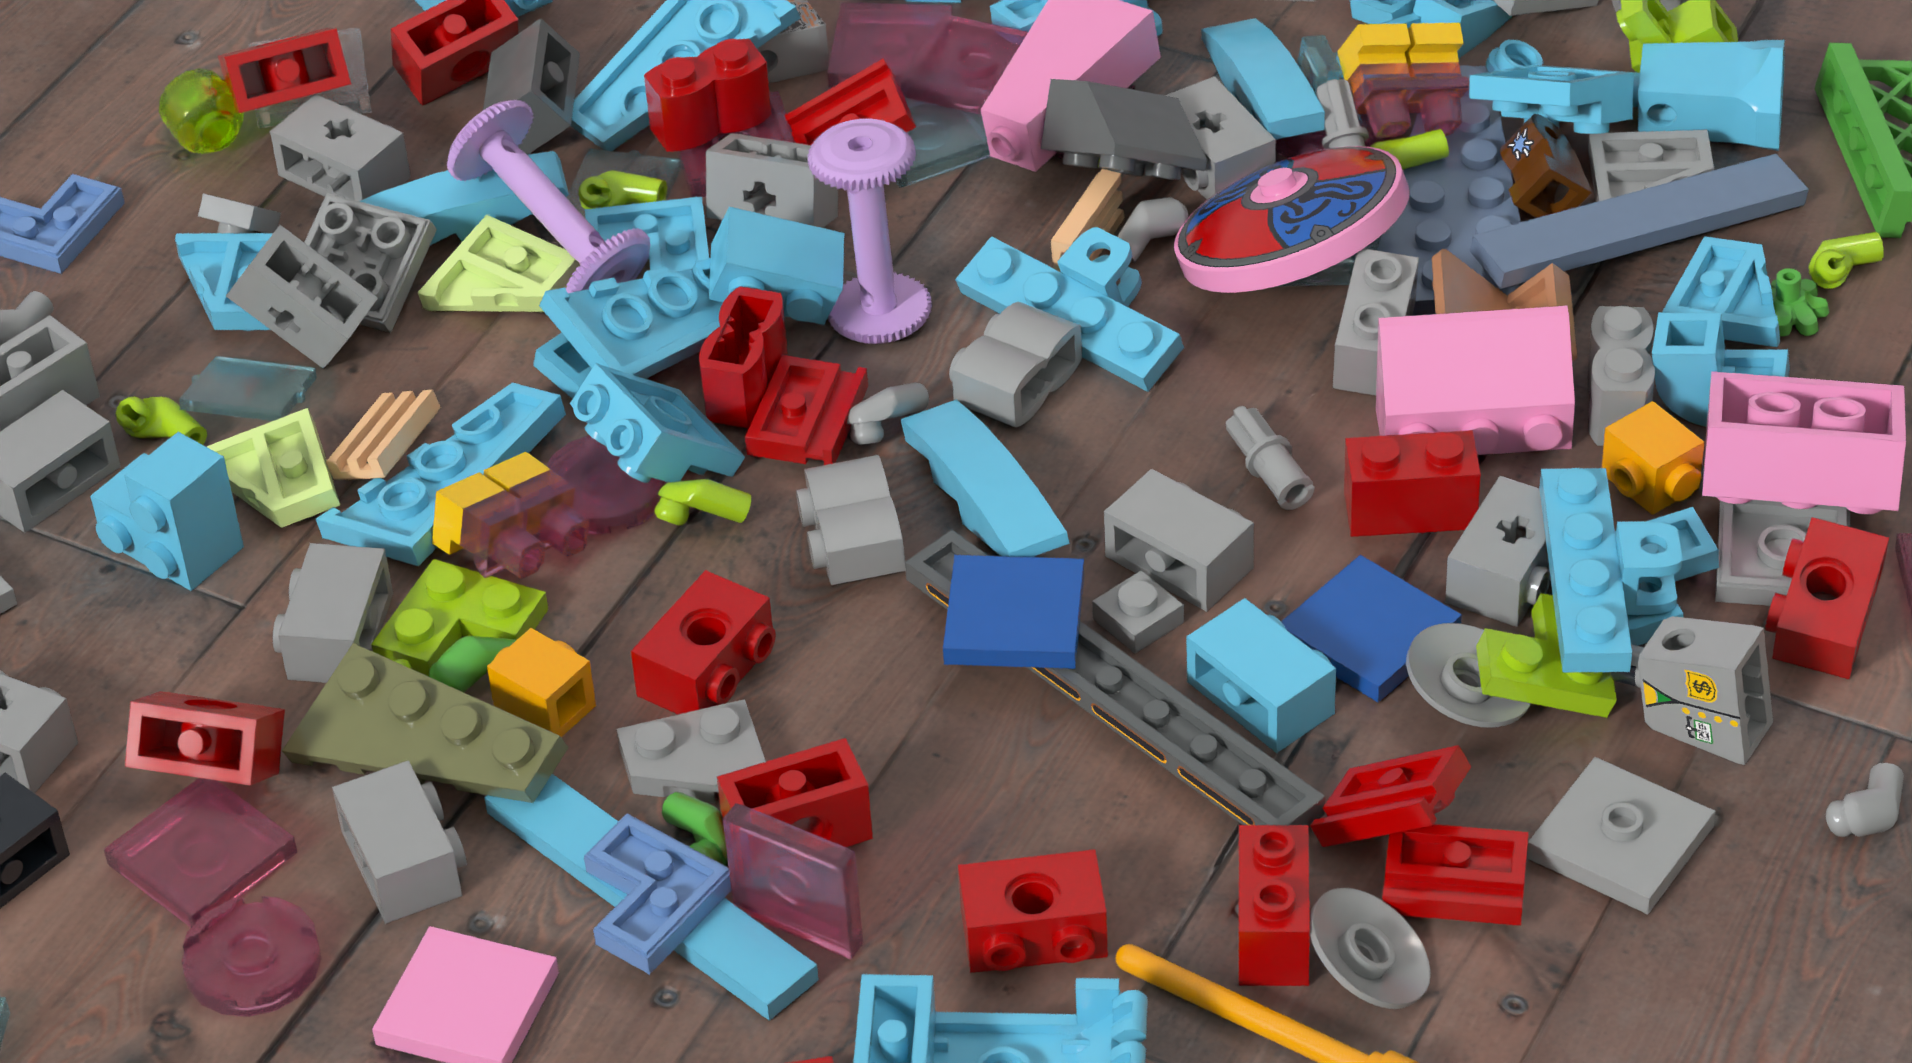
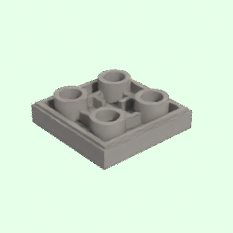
(375, 249)

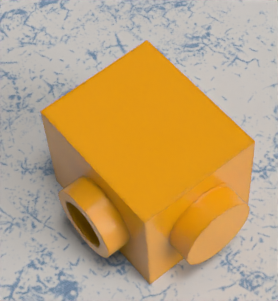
(1652, 458)
(542, 682)

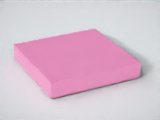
(465, 999)

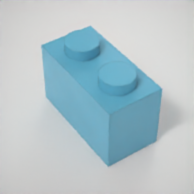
(778, 257)
(1261, 674)

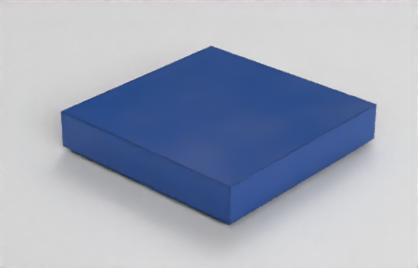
(1014, 611)
(1367, 625)

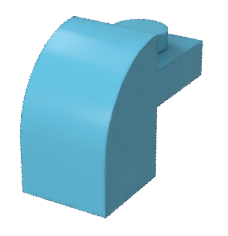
(1690, 348)

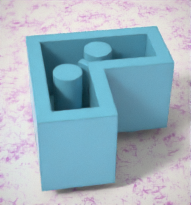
(171, 512)

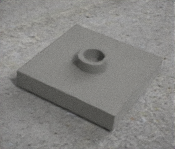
(1621, 835)

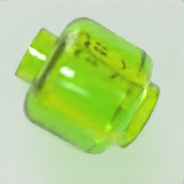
(200, 111)

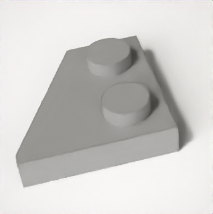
(1645, 159)
(689, 751)

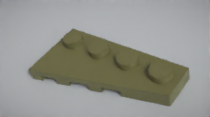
(387, 714)

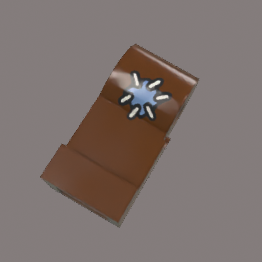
(1539, 163)

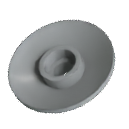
(1447, 675)
(1369, 948)

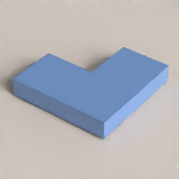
(62, 227)
(666, 889)

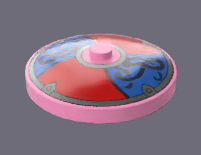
(1292, 219)

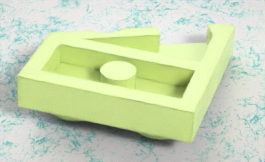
(498, 271)
(280, 469)

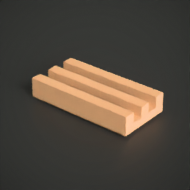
(1094, 209)
(383, 435)

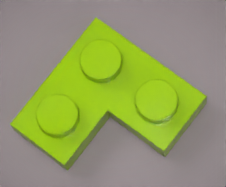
(455, 604)
(1532, 672)

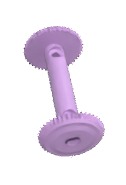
(492, 143)
(861, 159)

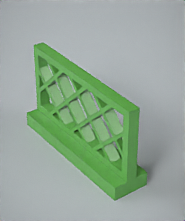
(1865, 137)

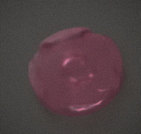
(602, 488)
(251, 956)

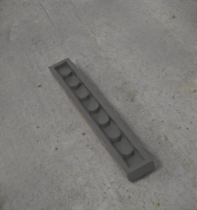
(1153, 715)

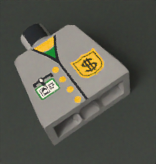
(1705, 685)

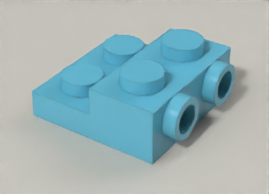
(1560, 94)
(651, 427)

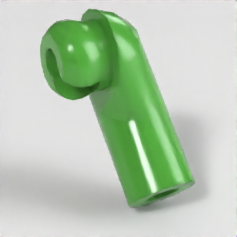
(467, 661)
(699, 819)

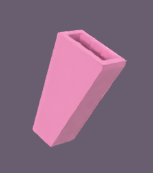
(1068, 41)

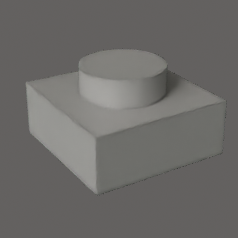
(238, 216)
(1138, 611)

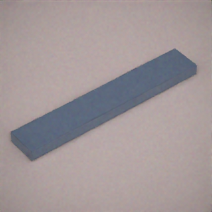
(1639, 220)

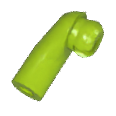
(1417, 149)
(620, 188)
(1838, 256)
(157, 419)
(703, 495)

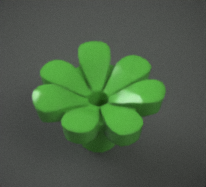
(1797, 303)

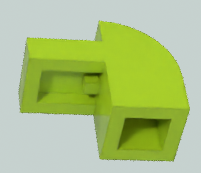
(1688, 23)

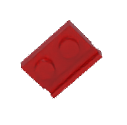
(863, 96)
(805, 411)
(1391, 796)
(1457, 873)

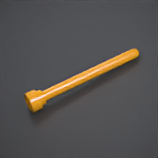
(1244, 1010)

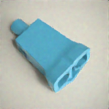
(1713, 87)

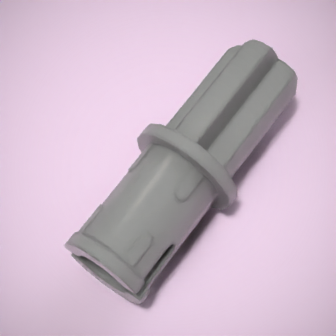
(1341, 115)
(1270, 458)

